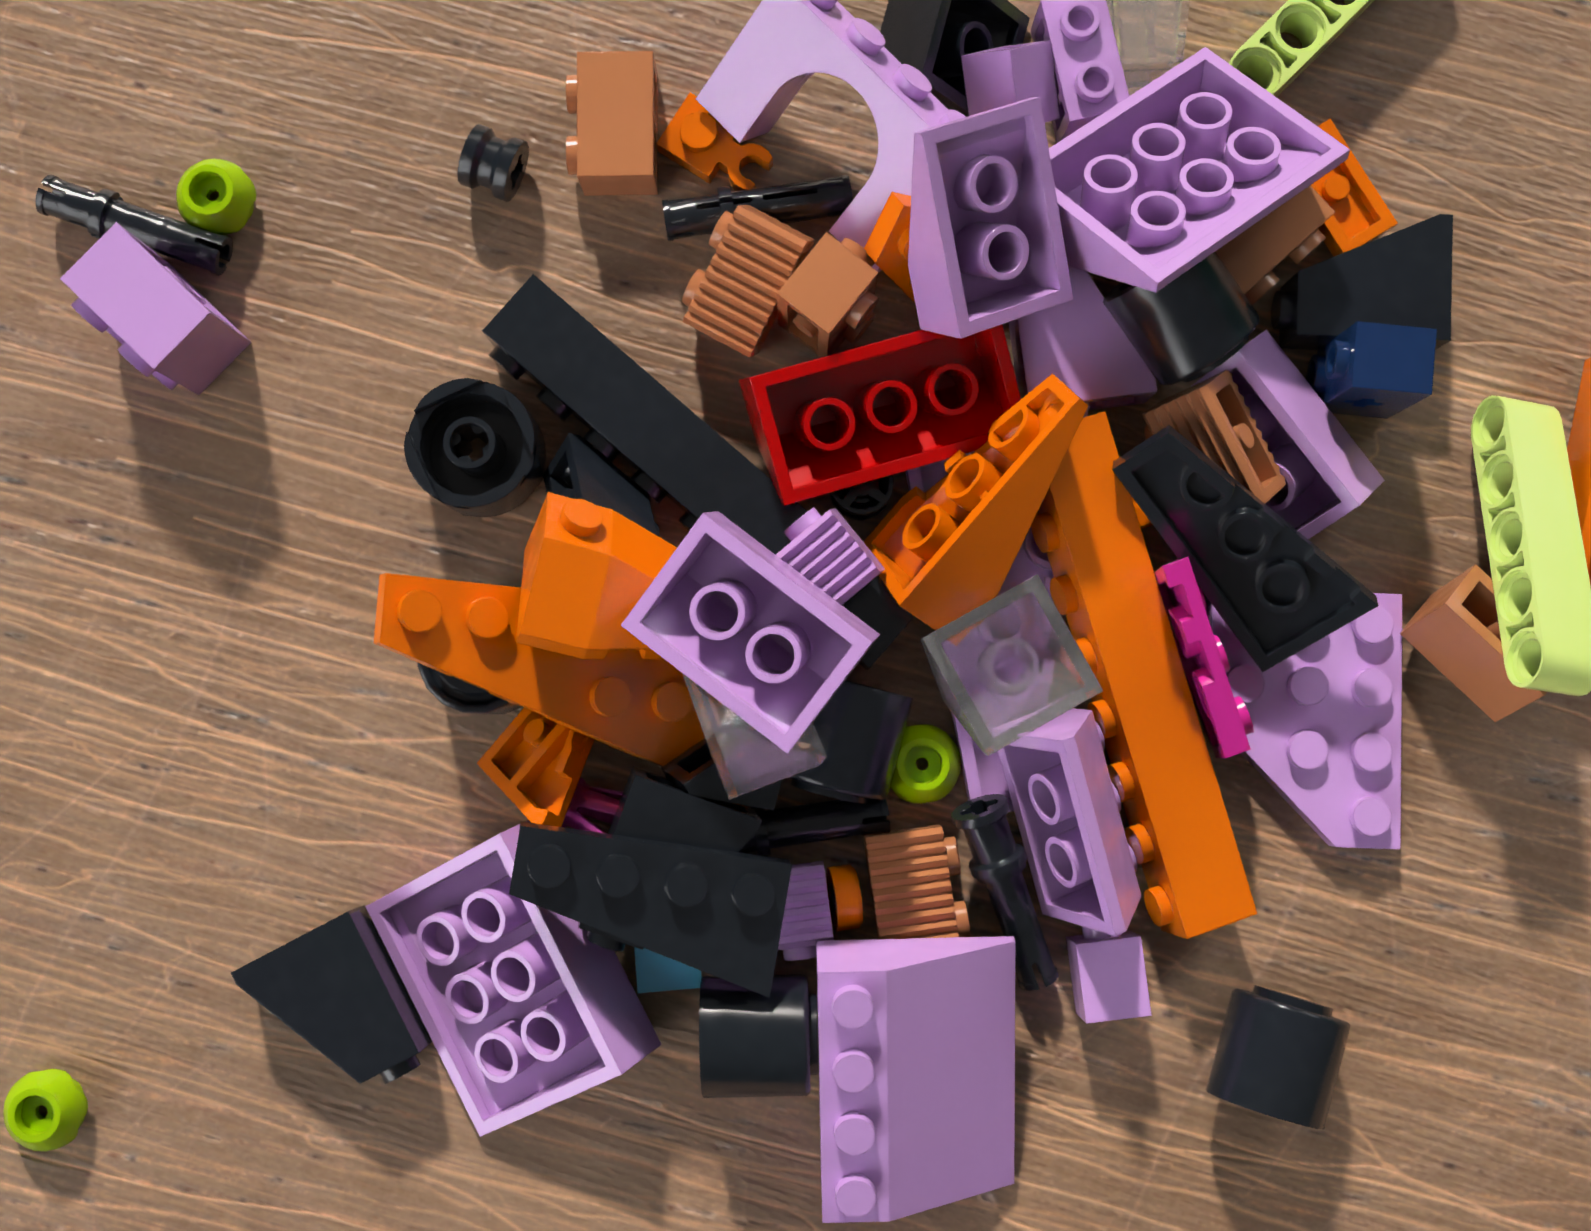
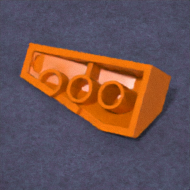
(960, 537)
(584, 578)

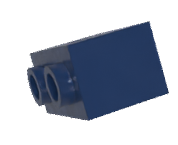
(1374, 369)

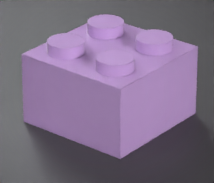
(152, 312)

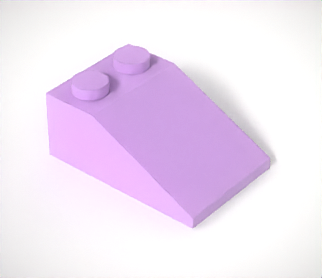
(985, 222)

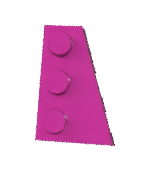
(1203, 660)

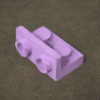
(1084, 60)

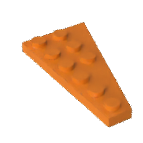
(472, 635)

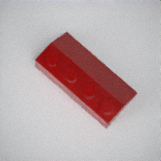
(878, 409)

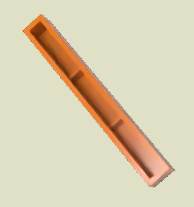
(1145, 704)

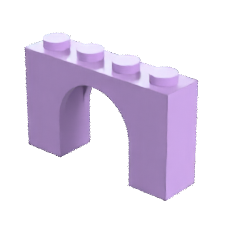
(803, 37)

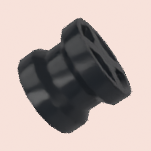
(493, 162)
(864, 508)

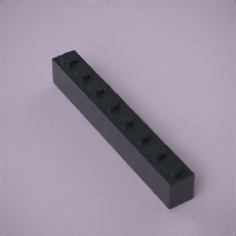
(654, 433)

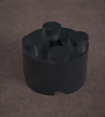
(440, 447)

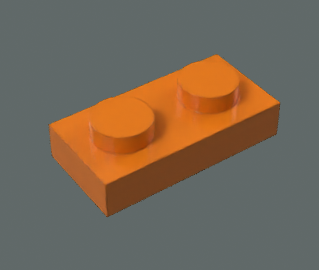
(1357, 205)

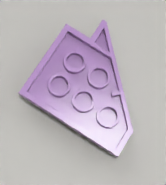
(1330, 725)

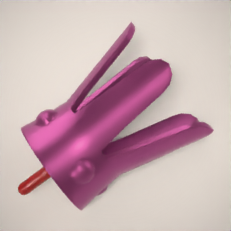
(591, 803)

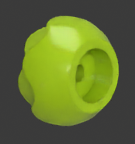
(232, 207)
(942, 769)
(64, 1104)

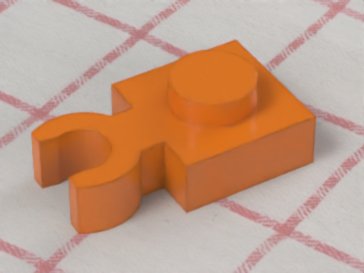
(705, 146)

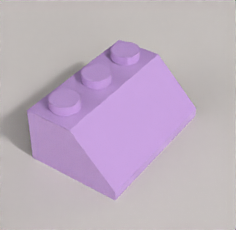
(1314, 452)
(749, 629)
(1072, 823)

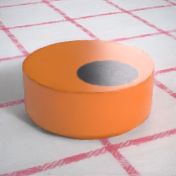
(844, 897)

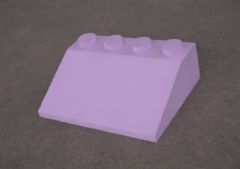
(1181, 171)
(509, 988)
(914, 1073)

